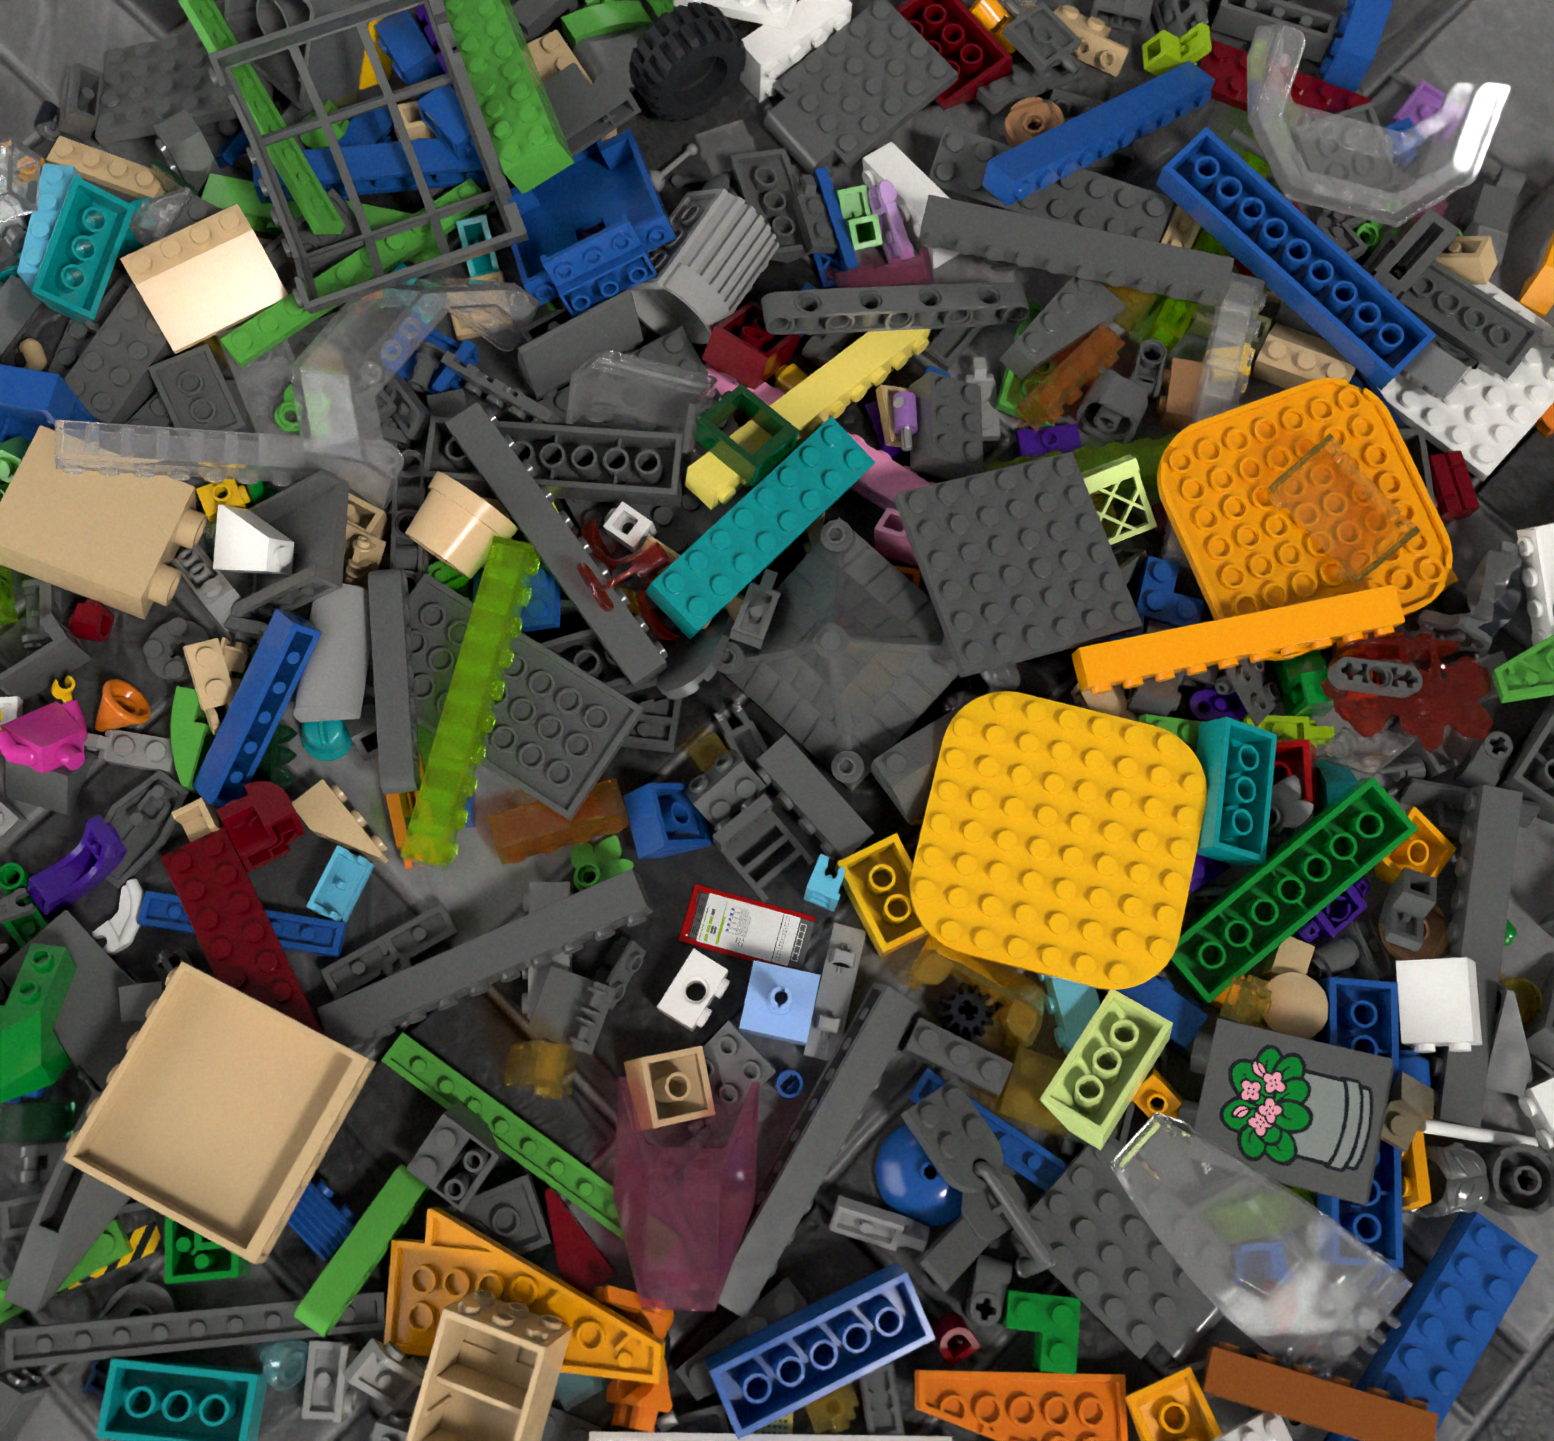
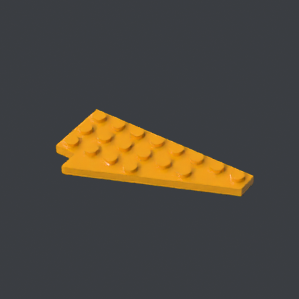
(460, 1259)

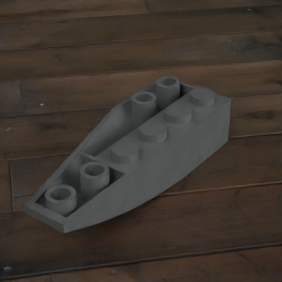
(63, 1230)

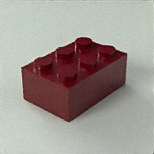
(746, 349)

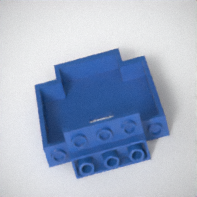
(605, 186)

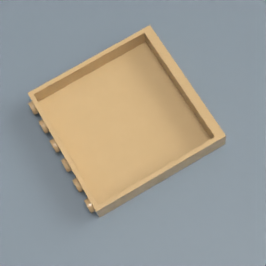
(219, 1112)

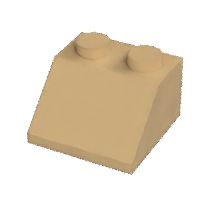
(670, 1087)

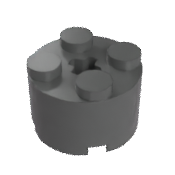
(1112, 408)
(1536, 1180)

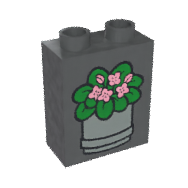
(1292, 1107)

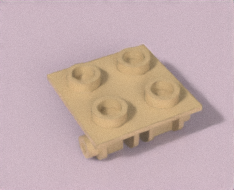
(361, 556)

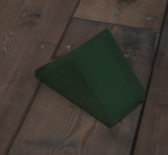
(36, 1122)

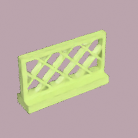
(1112, 474)

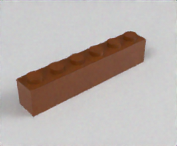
(1312, 1400)

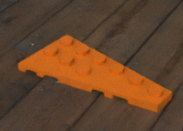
(1027, 1404)

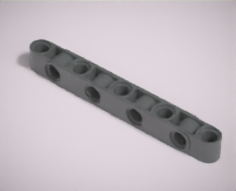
(894, 308)
(406, 502)

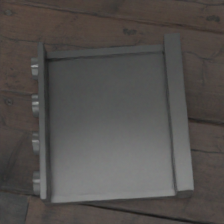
(315, 520)

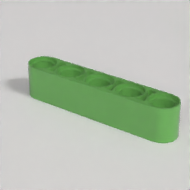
(361, 1251)

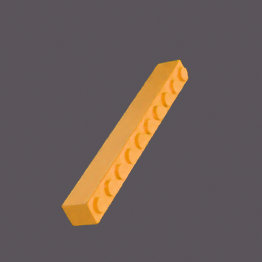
(1237, 638)

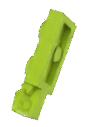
(1294, 728)

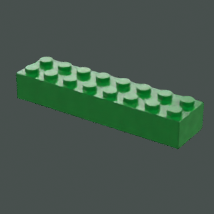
(1289, 887)

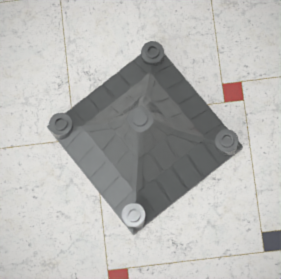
(846, 655)

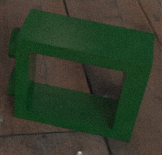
(747, 466)

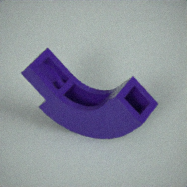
(80, 870)

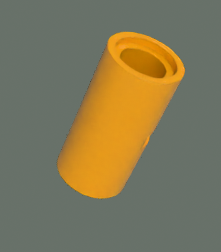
(994, 19)

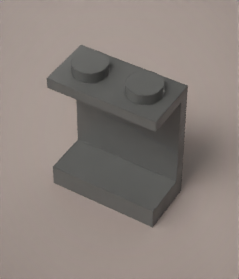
(46, 664)

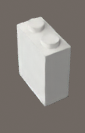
(1438, 1004)

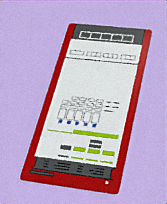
(746, 928)

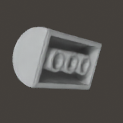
(338, 667)

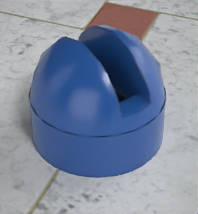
(793, 1088)

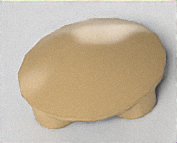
(1297, 1005)

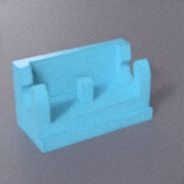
(340, 885)
(824, 889)

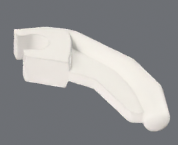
(123, 926)

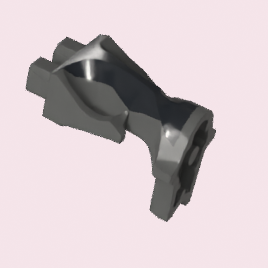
(1491, 602)

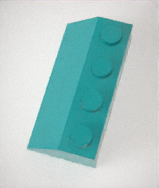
(82, 251)

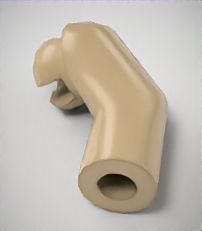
(33, 354)

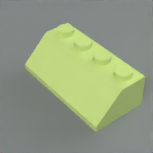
(1106, 1067)

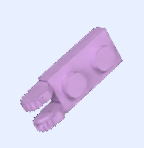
(890, 219)

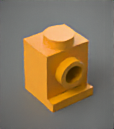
(1157, 1086)

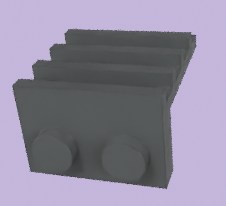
(747, 828)

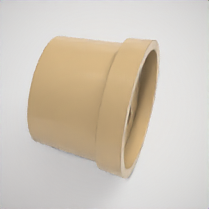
(457, 525)

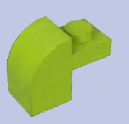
(1167, 51)

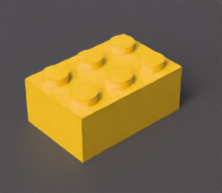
(880, 894)

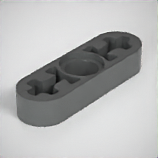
(1363, 684)

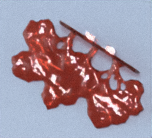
(1433, 706)

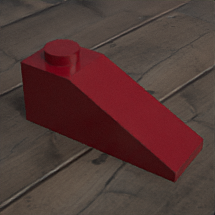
(577, 1254)

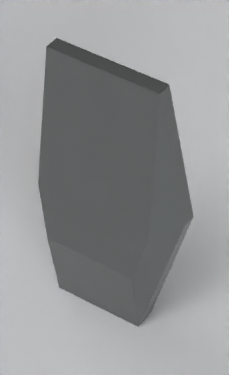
(145, 822)

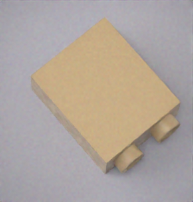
(97, 531)

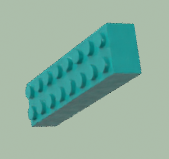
(759, 528)

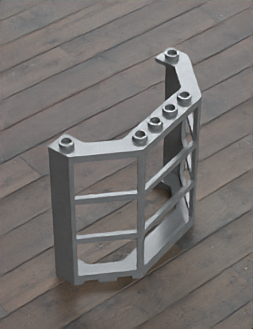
(326, 25)

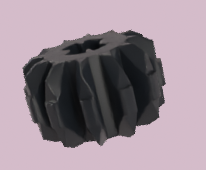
(972, 1002)

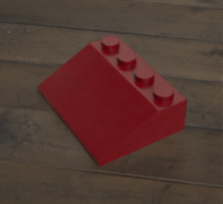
(962, 43)

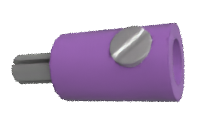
(905, 417)

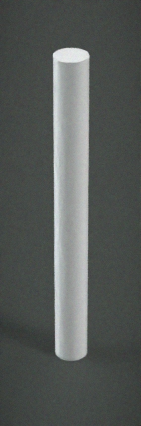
(1474, 1133)

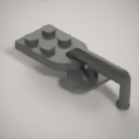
(992, 1202)

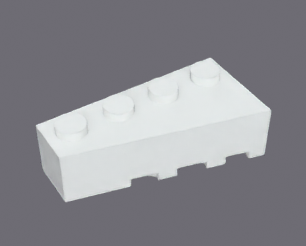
(911, 189)

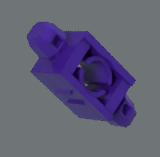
(1350, 907)

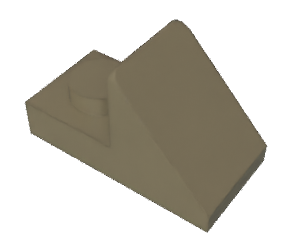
(1406, 1108)

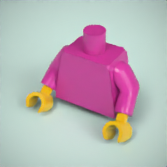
(48, 735)

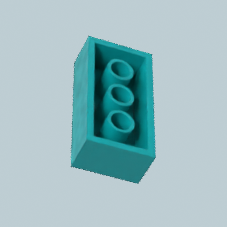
(1239, 783)
(180, 1401)

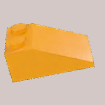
(1173, 1410)

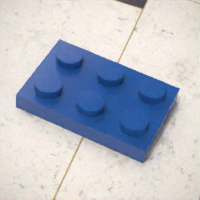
(544, 603)

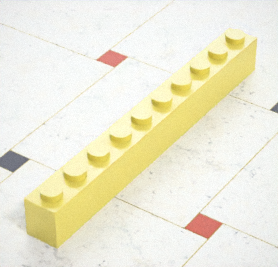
(812, 404)

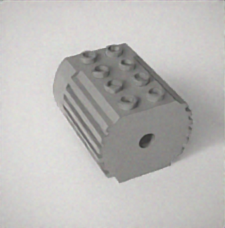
(707, 267)

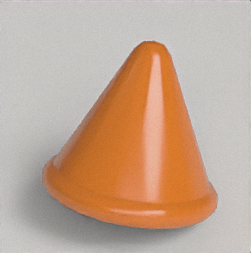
(121, 706)

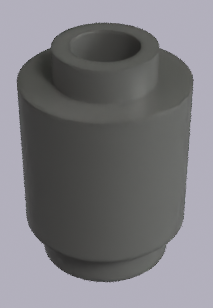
(1333, 957)

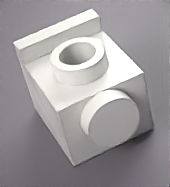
(624, 516)

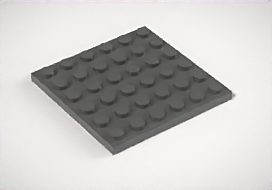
(1016, 563)

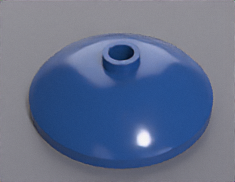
(906, 1188)

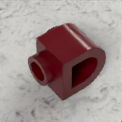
(91, 621)
(954, 1338)

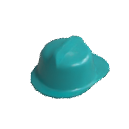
(326, 739)

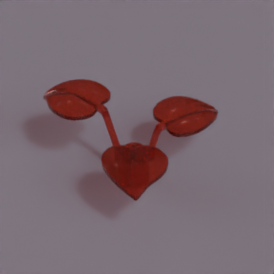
(646, 563)

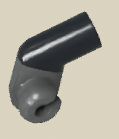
(45, 124)

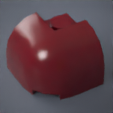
(261, 824)

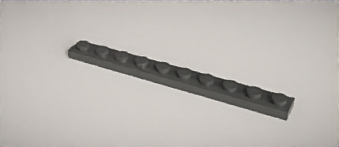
(179, 1331)

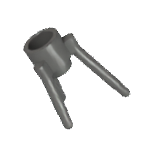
(1404, 769)

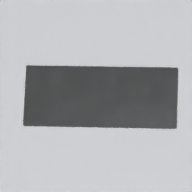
(91, 1014)

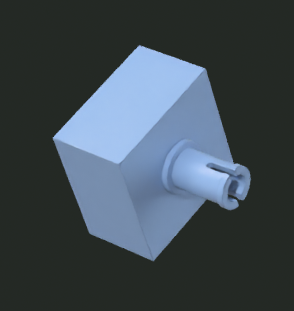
(779, 1003)

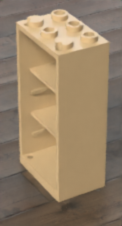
(489, 1372)

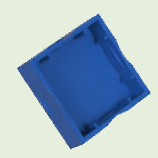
(33, 400)

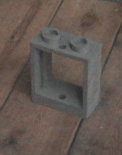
(19, 1398)

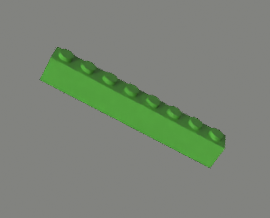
(228, 191)

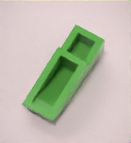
(603, 19)
(189, 736)

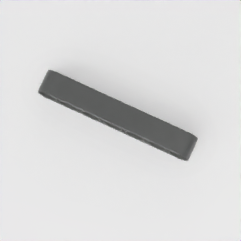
(394, 681)

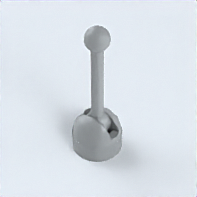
(658, 177)

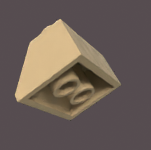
(1297, 357)

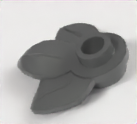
(1288, 806)

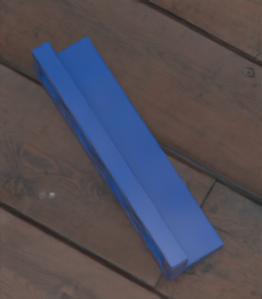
(845, 253)

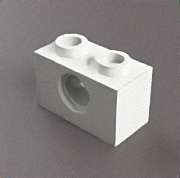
(696, 970)

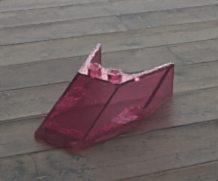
(683, 1208)

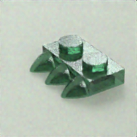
(275, 756)

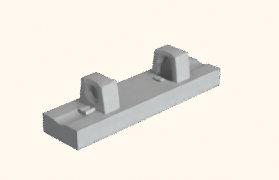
(834, 992)

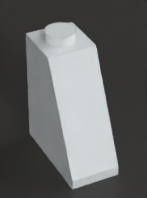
(250, 544)

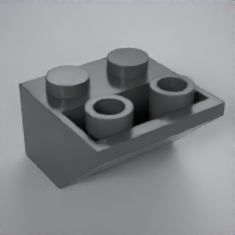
(456, 1156)

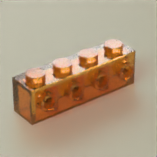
(1066, 380)
(539, 830)

